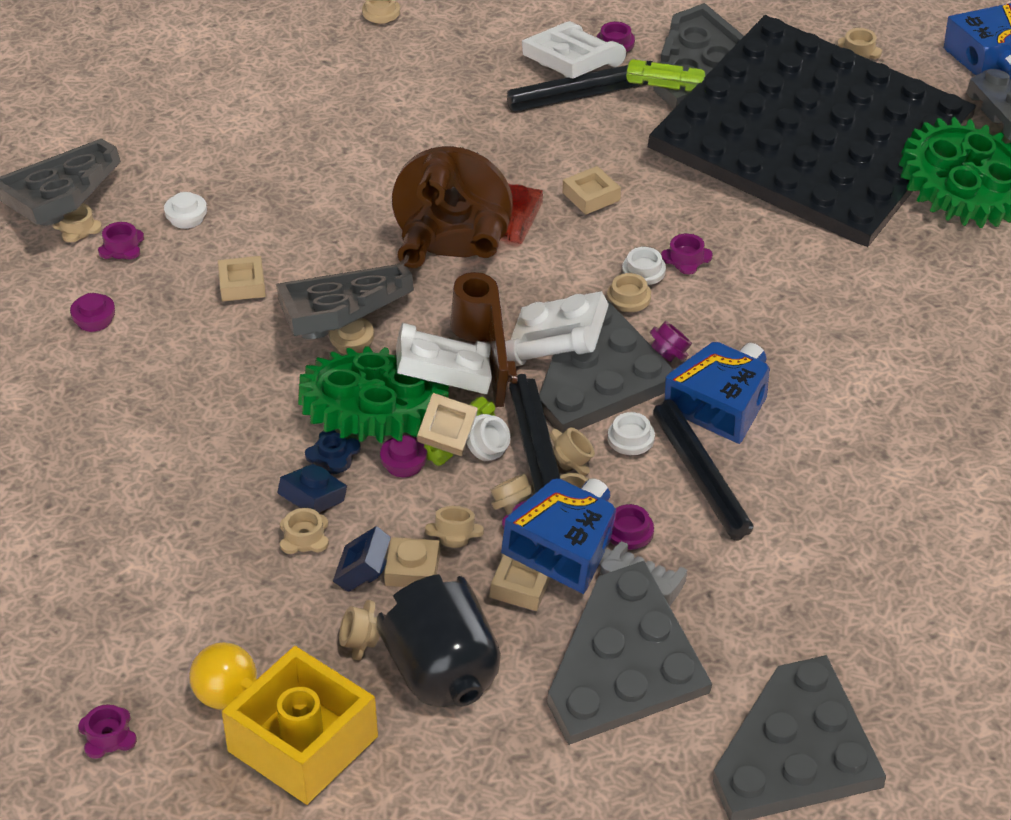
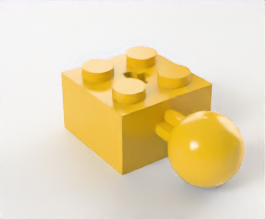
(292, 722)

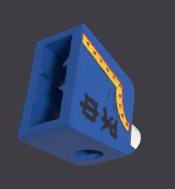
(981, 39)
(721, 388)
(562, 531)

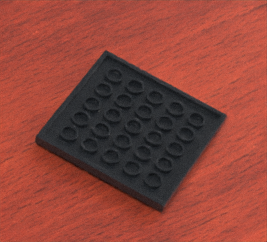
(806, 128)

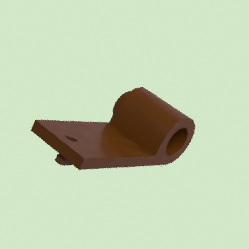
(478, 317)

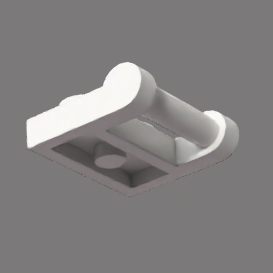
(572, 50)
(557, 327)
(443, 360)

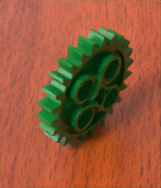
(960, 171)
(365, 395)

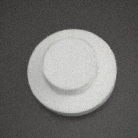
(185, 210)
(646, 263)
(631, 434)
(488, 437)

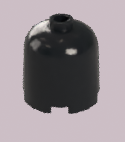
(441, 641)

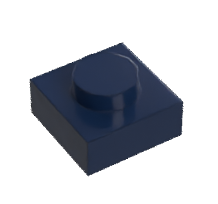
(312, 488)
(362, 559)

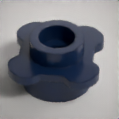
(333, 452)

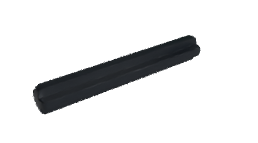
(570, 89)
(534, 432)
(703, 470)

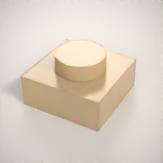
(591, 190)
(241, 278)
(447, 424)
(411, 560)
(518, 584)

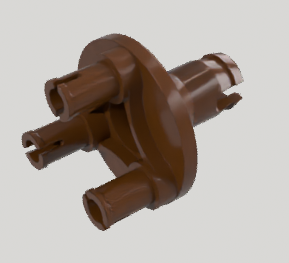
(450, 205)

